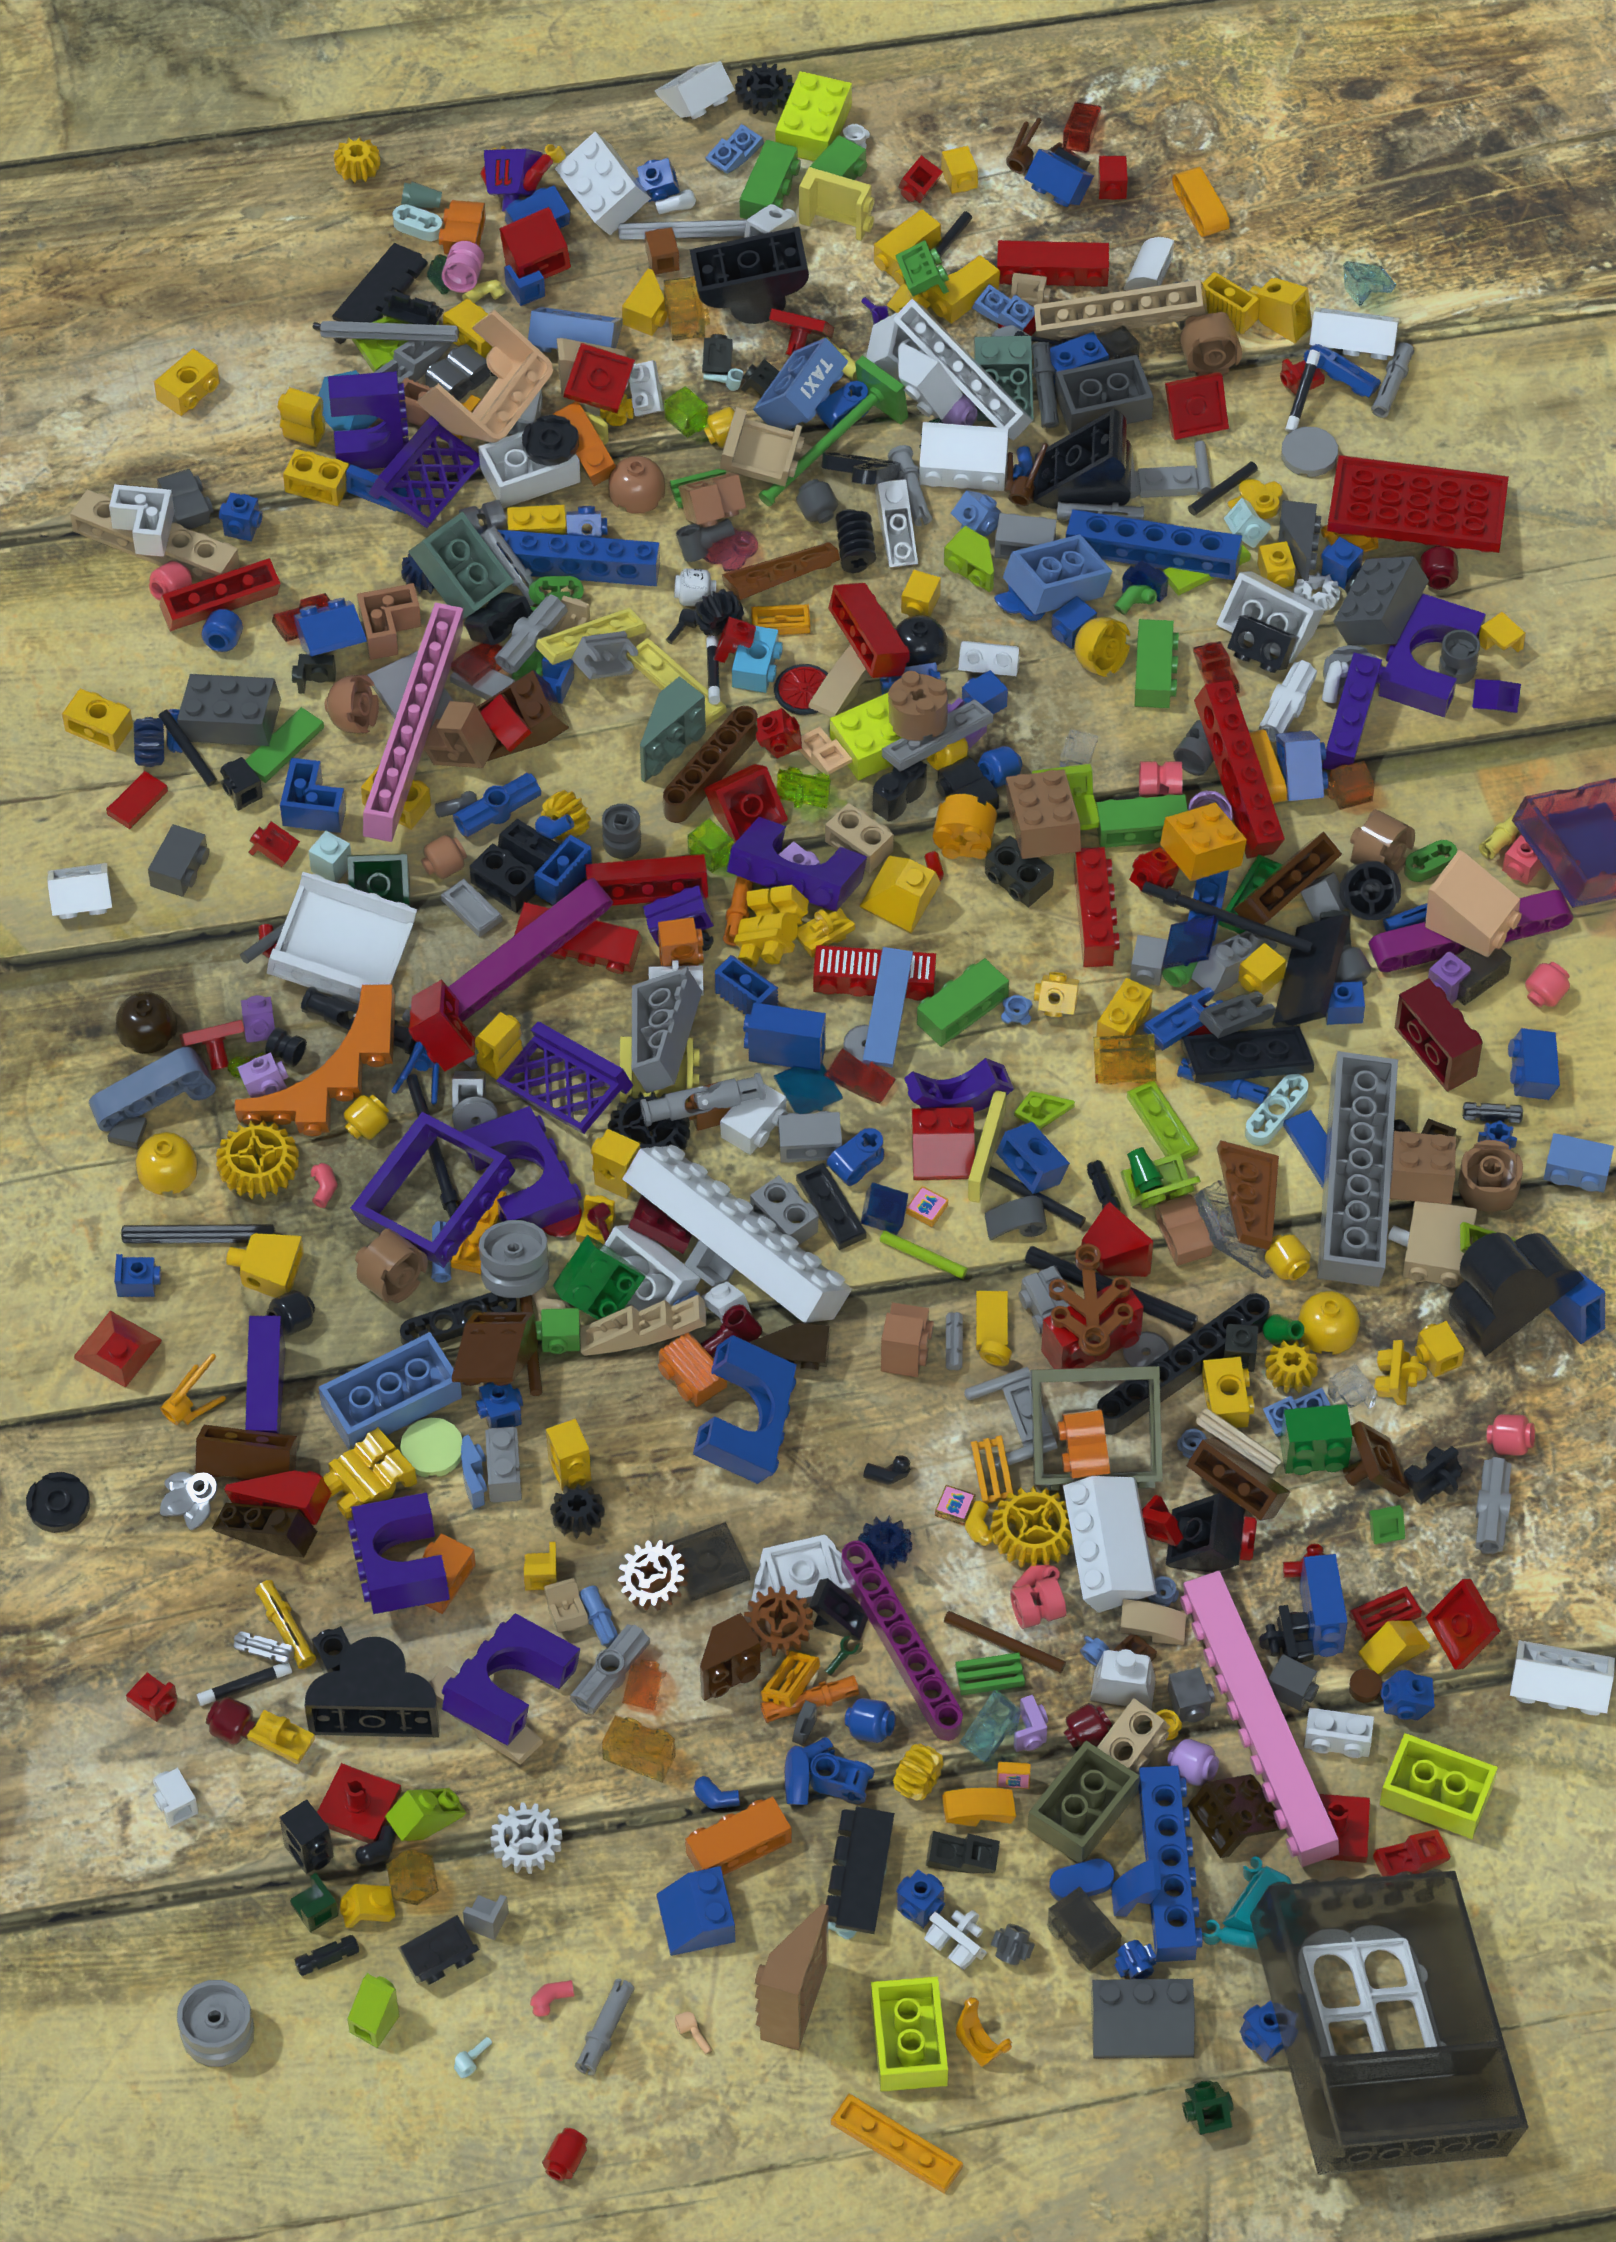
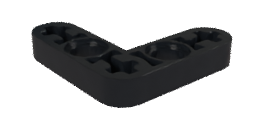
(863, 469)

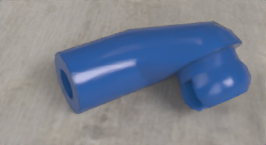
(551, 829)
(713, 1796)

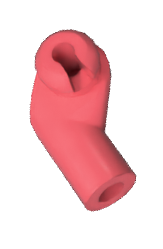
(324, 1175)
(1037, 1573)
(549, 1992)

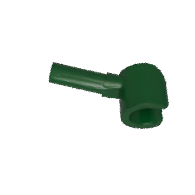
(843, 1654)

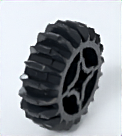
(630, 1123)

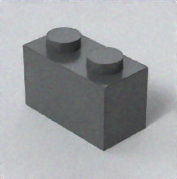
(178, 860)

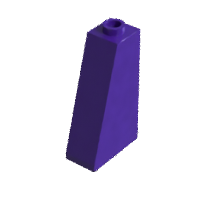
(265, 1374)

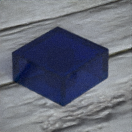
(884, 1208)

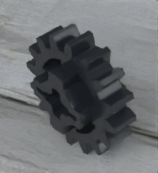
(764, 88)

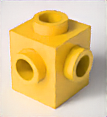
(1057, 1005)

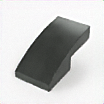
(966, 1855)

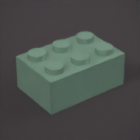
(461, 565)

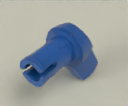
(798, 1767)

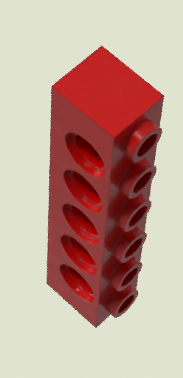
(1239, 768)

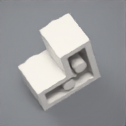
(145, 512)

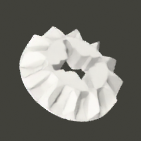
(1327, 598)

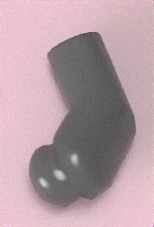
(453, 806)

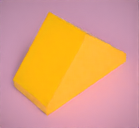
(1393, 1646)

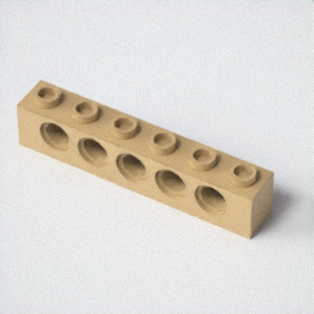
(1127, 308)
(194, 550)

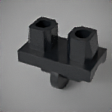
(1437, 1476)
(1288, 1625)

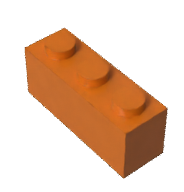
(739, 1837)

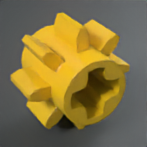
(619, 419)

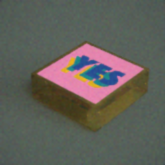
(955, 1505)

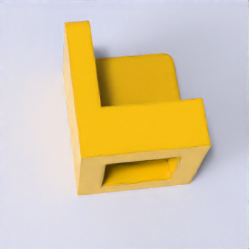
(1502, 632)
(540, 1569)

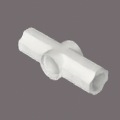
(1288, 699)

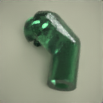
(434, 273)

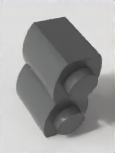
(459, 372)
(189, 504)

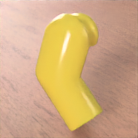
(481, 289)

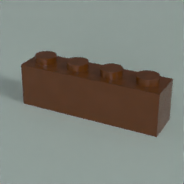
(1289, 880)

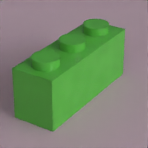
(770, 178)
(1155, 663)
(1136, 819)
(962, 1002)

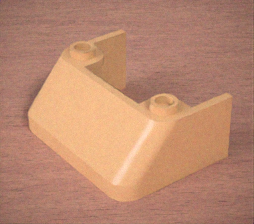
(520, 374)

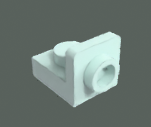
(1245, 522)

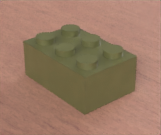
(1083, 1802)

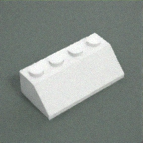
(1109, 1540)

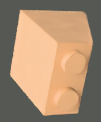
(1471, 906)

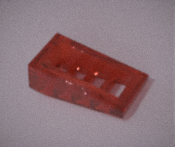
(1080, 129)

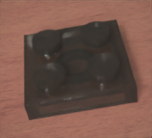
(711, 1561)

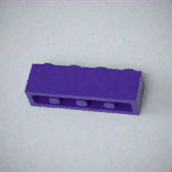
(1352, 711)

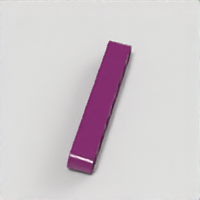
(1421, 945)
(530, 947)
(901, 1654)

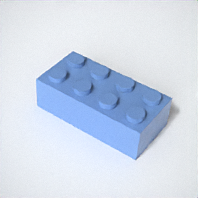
(390, 1391)

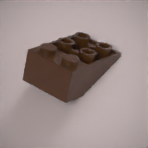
(537, 706)
(495, 1347)

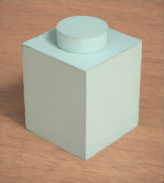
(329, 857)

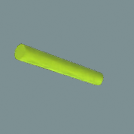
(923, 1254)

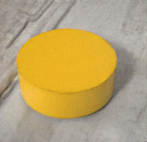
(995, 1353)

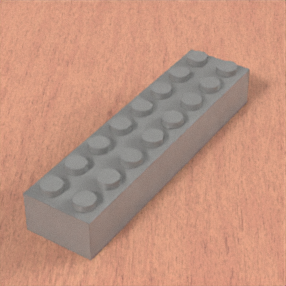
(1357, 1169)

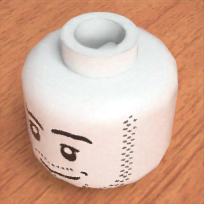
(693, 585)

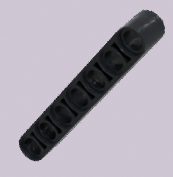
(1176, 1375)

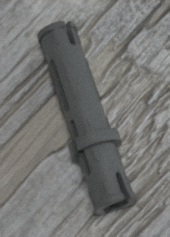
(1044, 372)

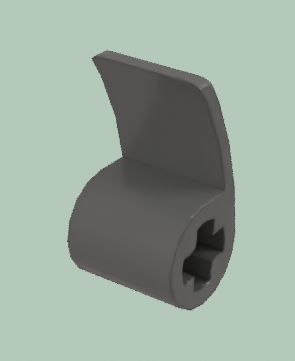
(1022, 1214)

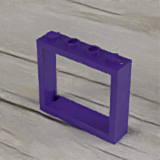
(401, 1163)

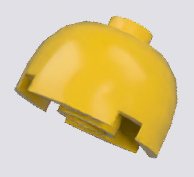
(1102, 645)
(166, 1163)
(1329, 1322)

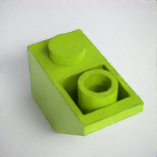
(971, 557)
(424, 1813)
(373, 2010)

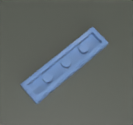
(887, 1007)

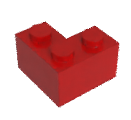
(438, 1027)

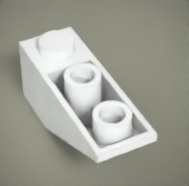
(896, 523)

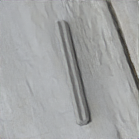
(685, 229)
(389, 331)

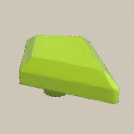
(1042, 1108)

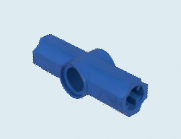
(497, 804)

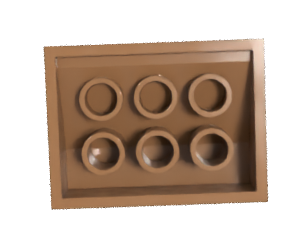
(792, 1981)

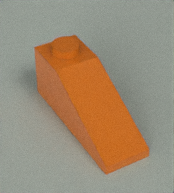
(591, 449)

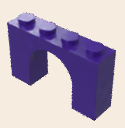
(375, 396)
(1408, 681)
(825, 884)
(523, 1137)
(393, 1583)
(516, 1646)

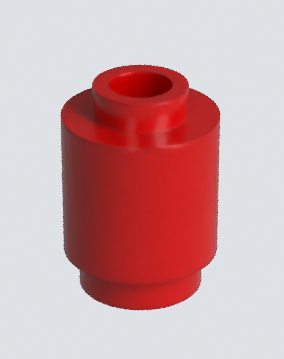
(565, 2154)

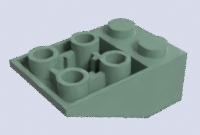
(1010, 365)
(673, 725)

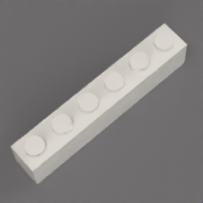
(962, 369)

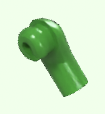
(1135, 595)

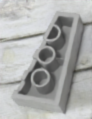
(661, 1026)

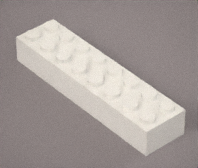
(738, 1233)

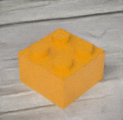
(1203, 841)

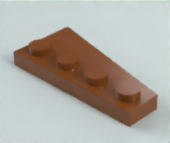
(776, 571)
(1251, 1191)

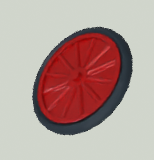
(797, 687)

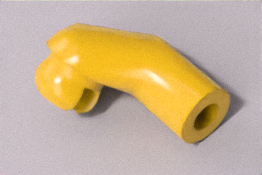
(976, 1526)

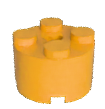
(964, 827)

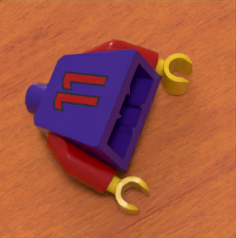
(517, 171)

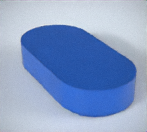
(1092, 1876)

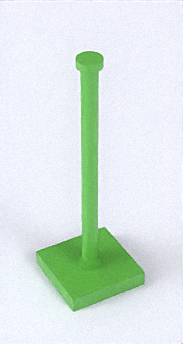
(883, 392)

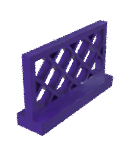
(405, 462)
(573, 1055)

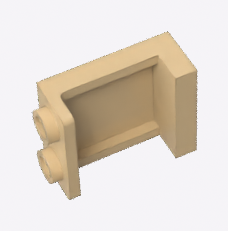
(761, 450)
(1434, 1243)

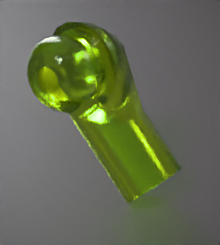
(240, 1060)

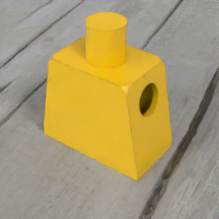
(1284, 308)
(268, 1262)

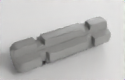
(954, 1341)
(264, 1647)

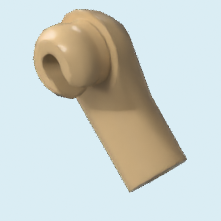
(543, 1301)

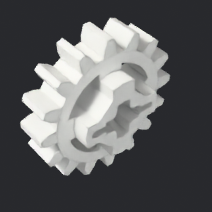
(526, 1851)

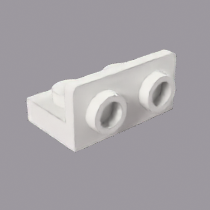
(987, 656)
(1339, 1733)

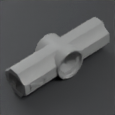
(528, 631)
(1493, 1505)
(600, 1683)

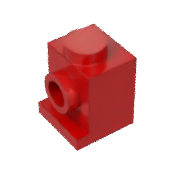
(923, 173)

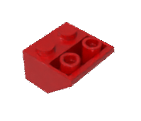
(535, 245)

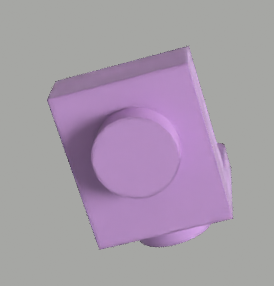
(1035, 1721)

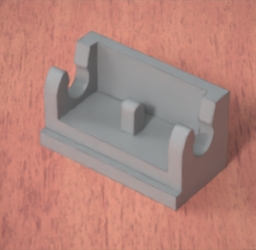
(604, 655)

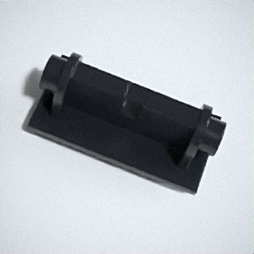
(411, 311)

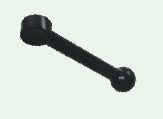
(1040, 339)

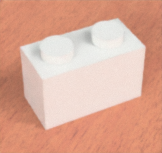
(752, 1121)

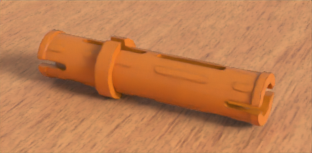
(737, 910)
(820, 1695)

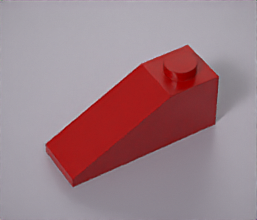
(284, 1490)

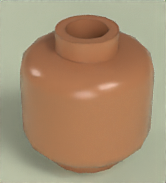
(443, 857)

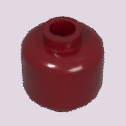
(1440, 567)
(230, 1720)
(1087, 1724)

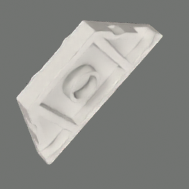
(800, 1567)

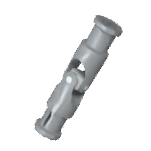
(719, 1095)

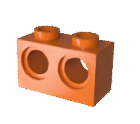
(680, 942)

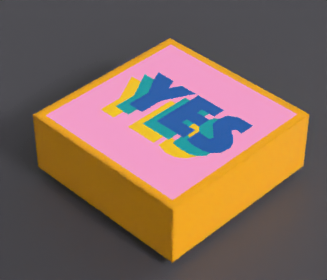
(927, 1206)
(1013, 1775)

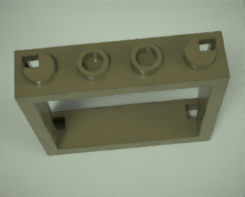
(1144, 1479)

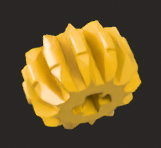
(357, 160)
(567, 803)
(1291, 1366)
(918, 1772)

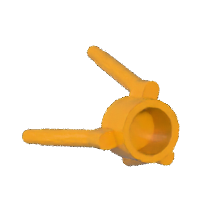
(178, 1405)

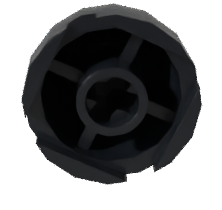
(924, 639)
(1370, 890)

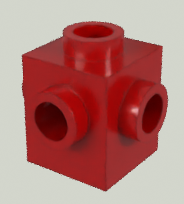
(779, 733)
(1155, 868)

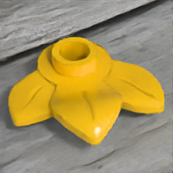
(1262, 497)

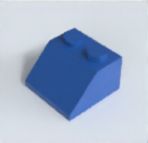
(329, 627)
(696, 1912)

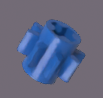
(1499, 1132)
(1135, 1960)

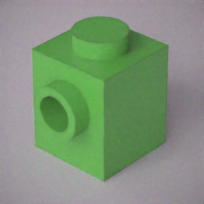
(559, 1330)

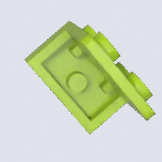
(1081, 786)
(1175, 1182)

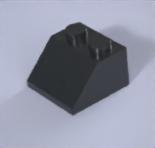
(1210, 1533)

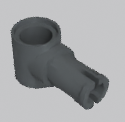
(697, 540)

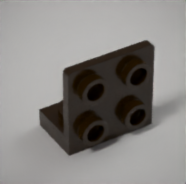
(1232, 1811)

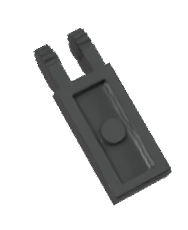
(1236, 1014)

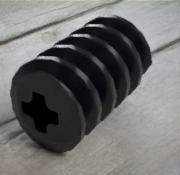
(855, 540)

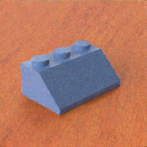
(551, 323)

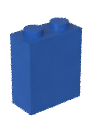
(785, 1036)
(1324, 1604)

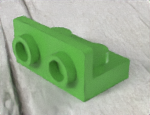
(922, 268)

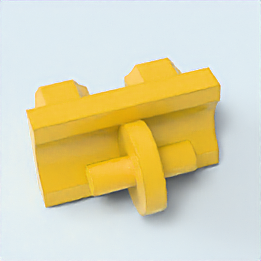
(824, 930)
(1404, 1372)
(281, 1737)

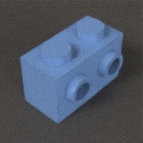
(1578, 1163)

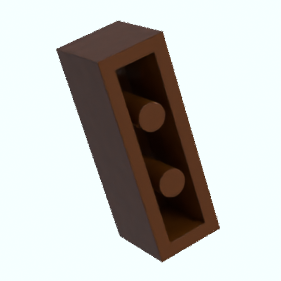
(243, 1452)
(1238, 1478)

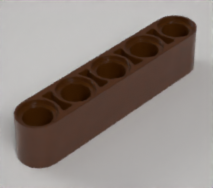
(710, 764)

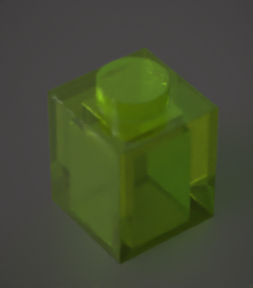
(686, 412)
(712, 842)

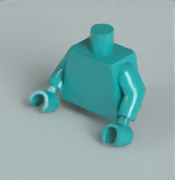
(1237, 1922)

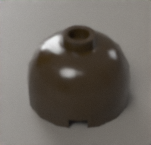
(145, 1022)

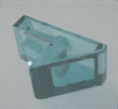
(1365, 278)
(990, 1727)

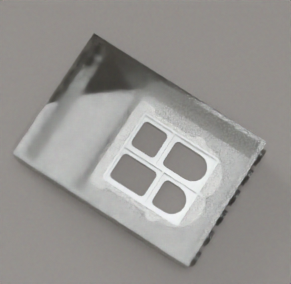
(1388, 2105)

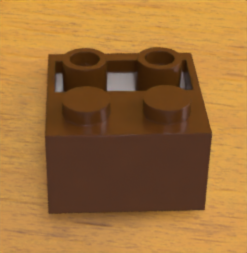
(729, 1657)

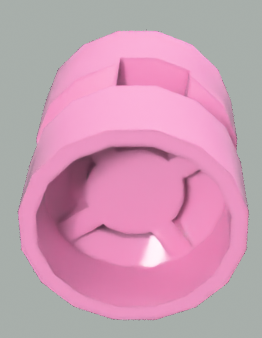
(463, 266)

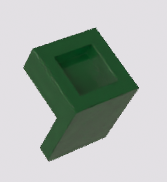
(315, 1904)

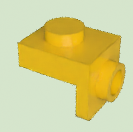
(367, 1903)

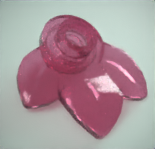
(730, 550)

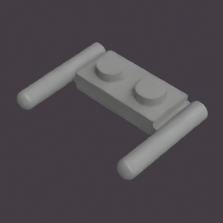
(1173, 480)
(1018, 1396)

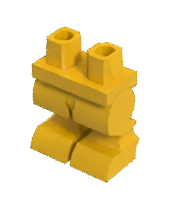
(774, 927)
(364, 1479)

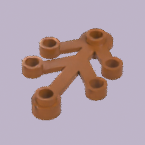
(1091, 1306)

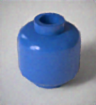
(222, 630)
(999, 764)
(870, 1720)

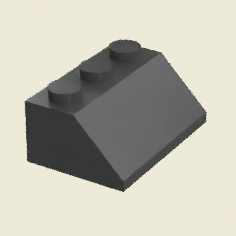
(1143, 2018)

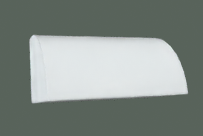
(1151, 264)

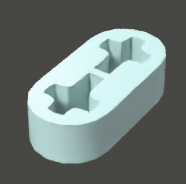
(417, 223)

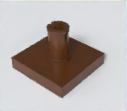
(1376, 1462)

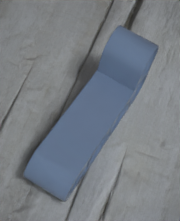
(152, 1086)

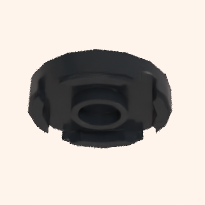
(550, 440)
(58, 1502)

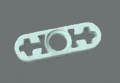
(1279, 1097)

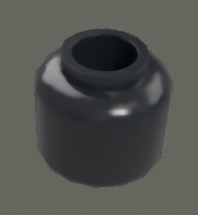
(295, 1311)

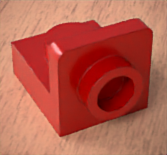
(1292, 374)
(734, 633)
(273, 843)
(1160, 1522)
(153, 1697)

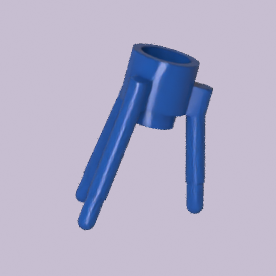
(421, 1062)

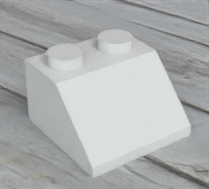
(697, 90)
(884, 345)
(927, 382)
(79, 890)

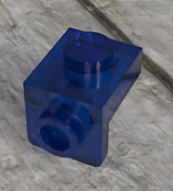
(1146, 575)

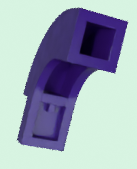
(967, 1090)

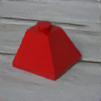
(1122, 1244)
(117, 1349)

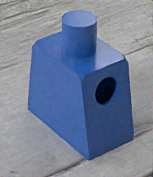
(1582, 1310)

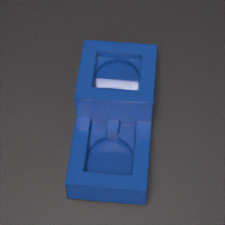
(1136, 1886)

